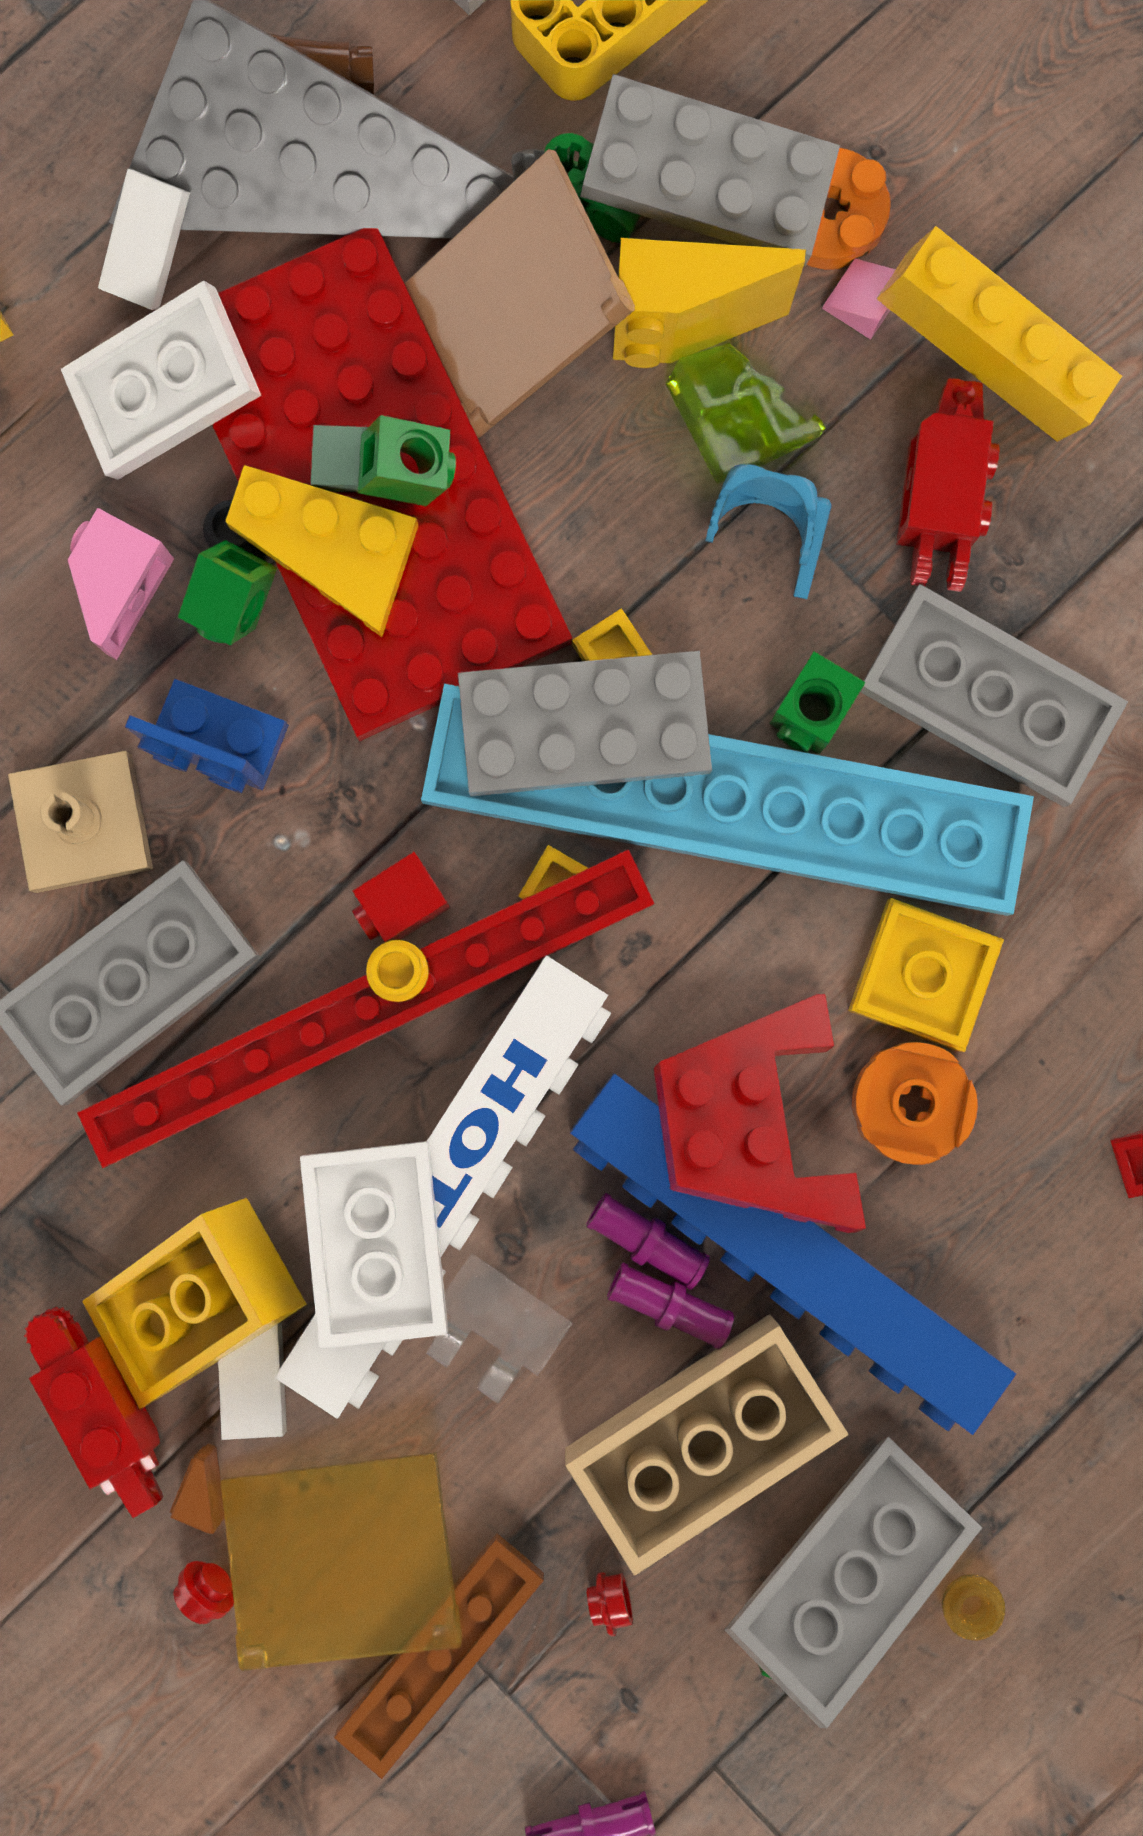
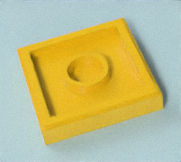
(926, 975)

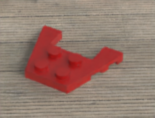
(729, 1124)

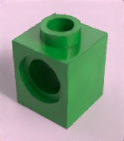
(384, 473)
(226, 593)
(831, 685)

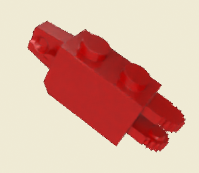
(947, 483)
(94, 1410)

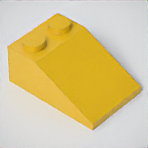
(699, 295)
(193, 1300)

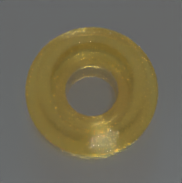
(983, 1622)

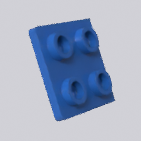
(216, 734)

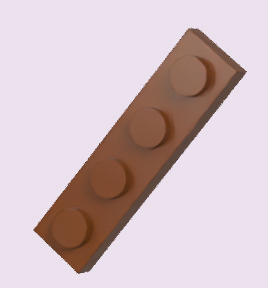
(421, 1681)

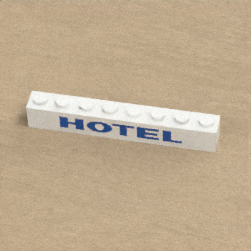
(469, 1150)

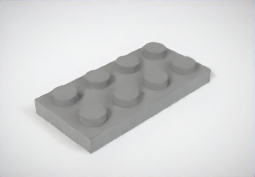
(708, 169)
(993, 696)
(584, 723)
(124, 983)
(853, 1582)

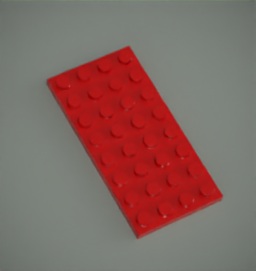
(340, 347)

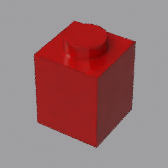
(398, 900)

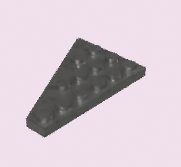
(296, 147)

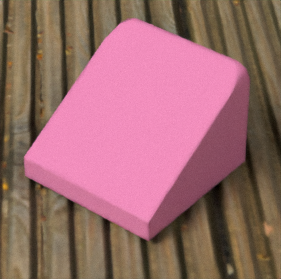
(856, 294)

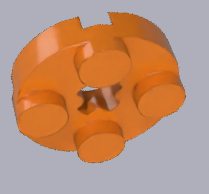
(862, 191)
(932, 1132)

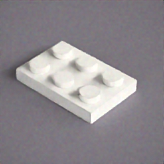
(160, 381)
(374, 1245)

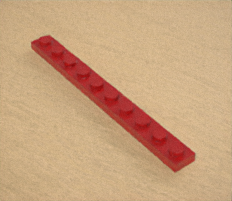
(358, 1015)

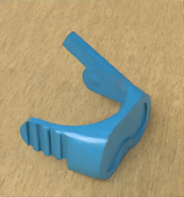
(787, 493)

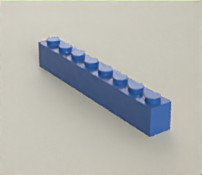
(807, 1269)

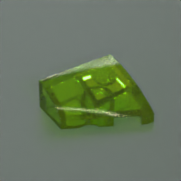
(736, 411)

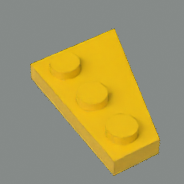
(328, 539)

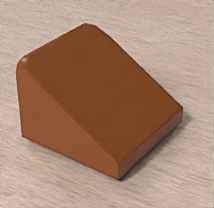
(200, 1493)

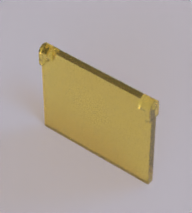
(340, 1562)

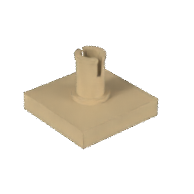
(80, 821)

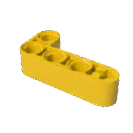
(588, 35)

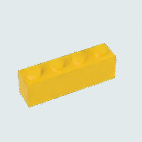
(998, 336)

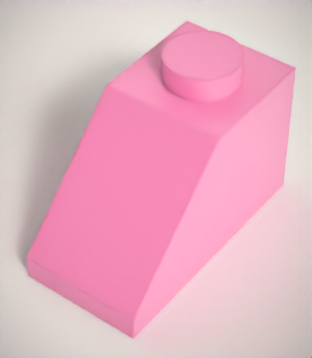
(115, 577)

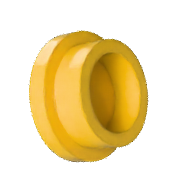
(397, 970)

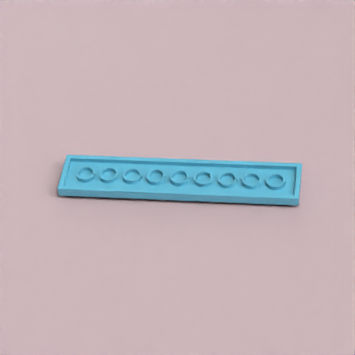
(781, 816)

